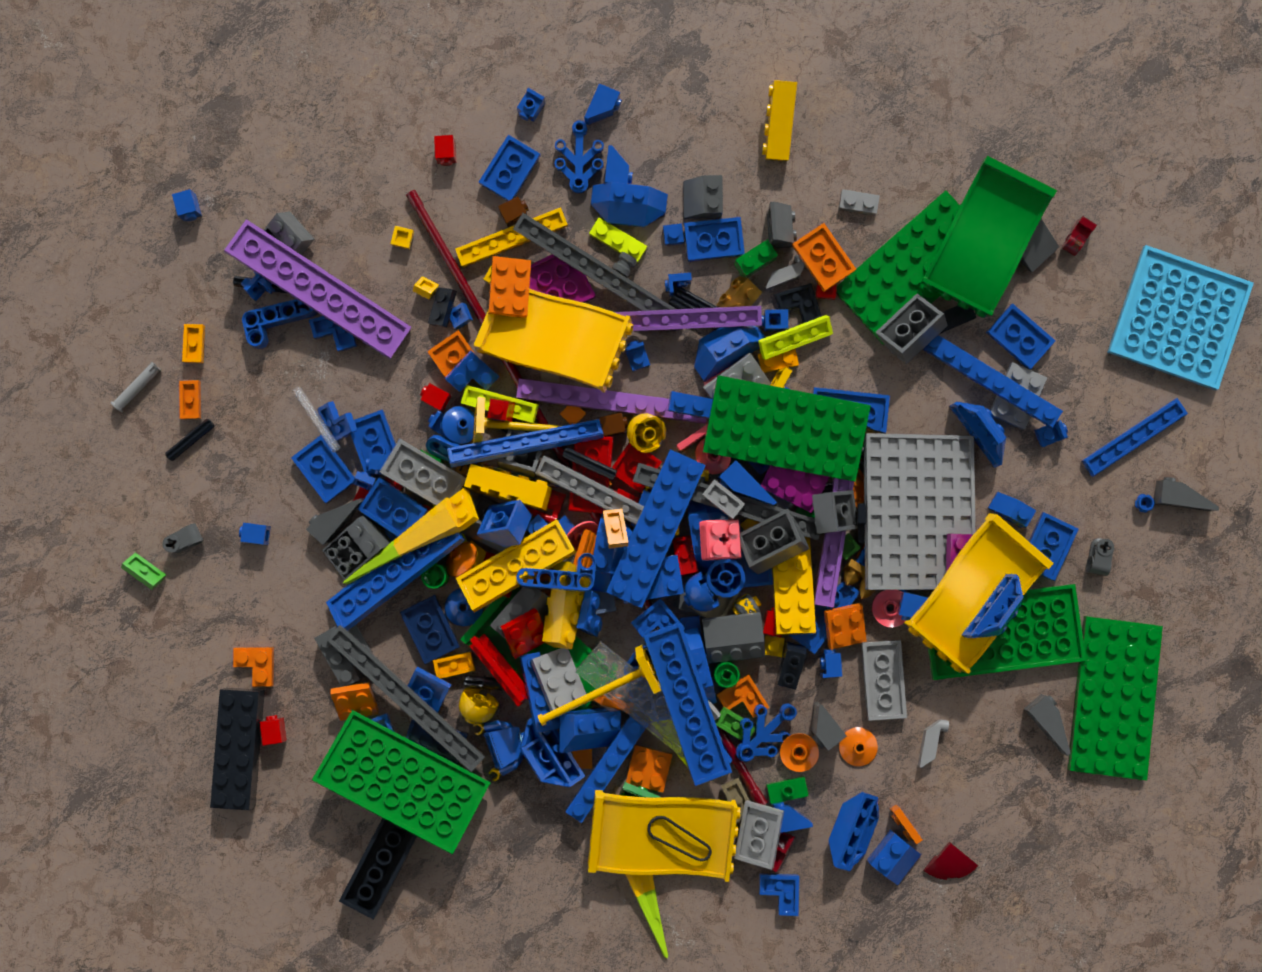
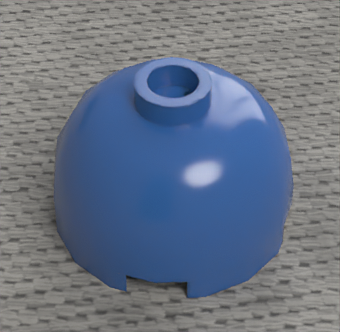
(717, 581)
(699, 594)

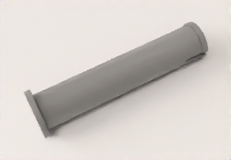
(135, 387)

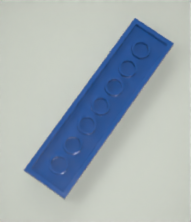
(655, 528)
(381, 584)
(687, 703)

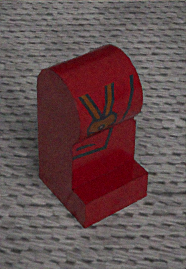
(1078, 235)

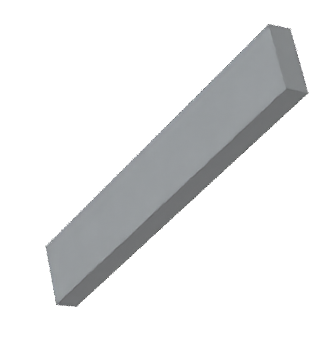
(588, 489)

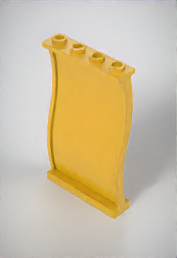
(559, 339)
(967, 585)
(624, 846)

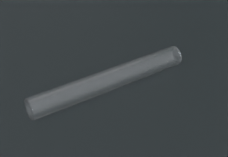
(316, 419)

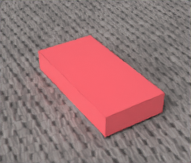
(692, 439)

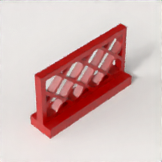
(500, 668)

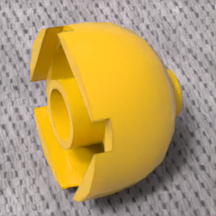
(646, 432)
(477, 707)

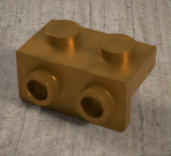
(741, 293)

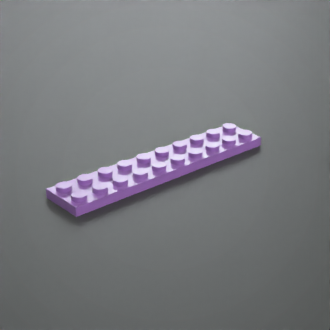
(317, 289)

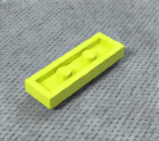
(617, 239)

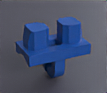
(255, 290)

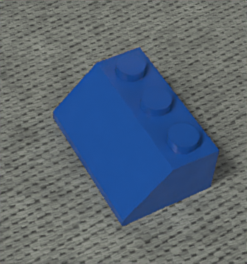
(589, 728)

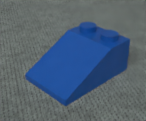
(740, 482)
(667, 581)

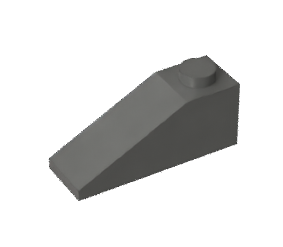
(1178, 494)
(327, 525)
(1048, 718)

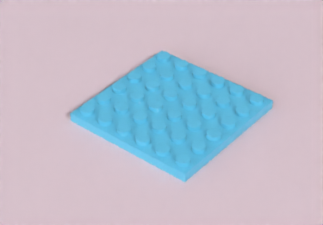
(1180, 317)

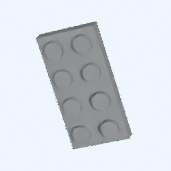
(421, 473)
(884, 680)

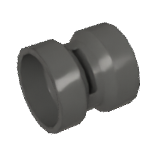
(625, 264)

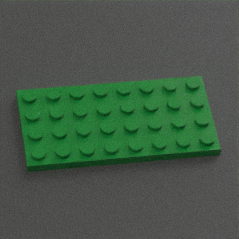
(896, 268)
(786, 428)
(1040, 635)
(1115, 698)
(401, 782)

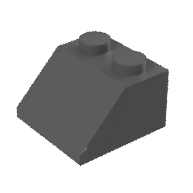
(703, 197)
(780, 225)
(522, 464)
(835, 511)
(825, 729)

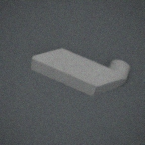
(786, 274)
(930, 741)

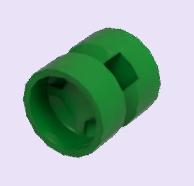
(435, 576)
(726, 674)

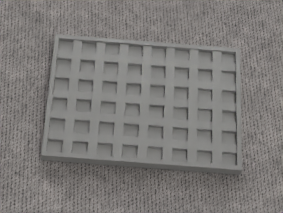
(913, 498)

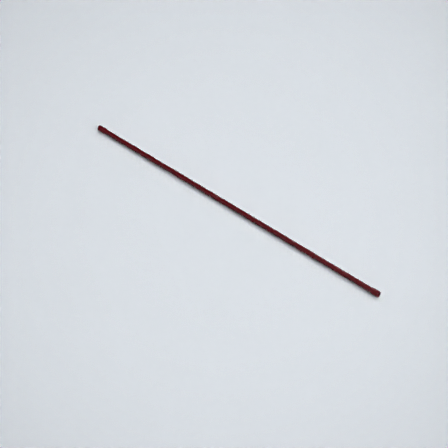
(418, 206)

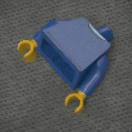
(504, 746)

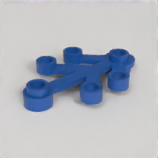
(579, 160)
(763, 734)

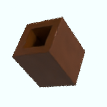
(512, 210)
(613, 424)

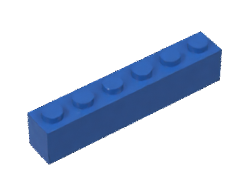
(605, 768)

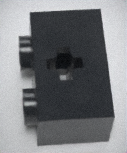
(791, 665)

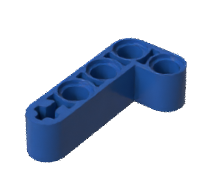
(281, 318)
(555, 576)

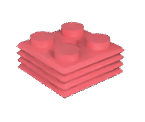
(728, 532)

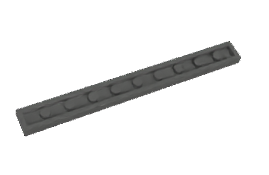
(589, 265)
(752, 509)
(405, 698)

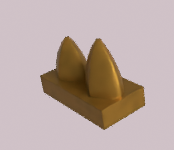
(856, 572)

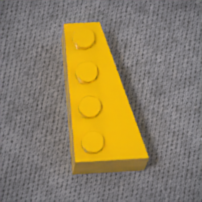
(780, 120)
(508, 487)
(563, 611)

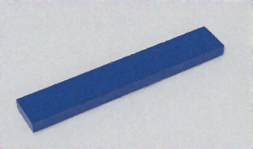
(1134, 437)

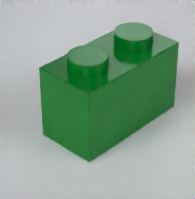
(755, 259)

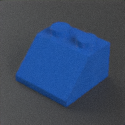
(505, 523)
(893, 857)

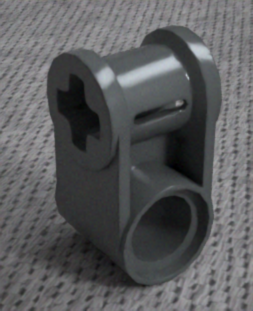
(185, 537)
(1100, 559)

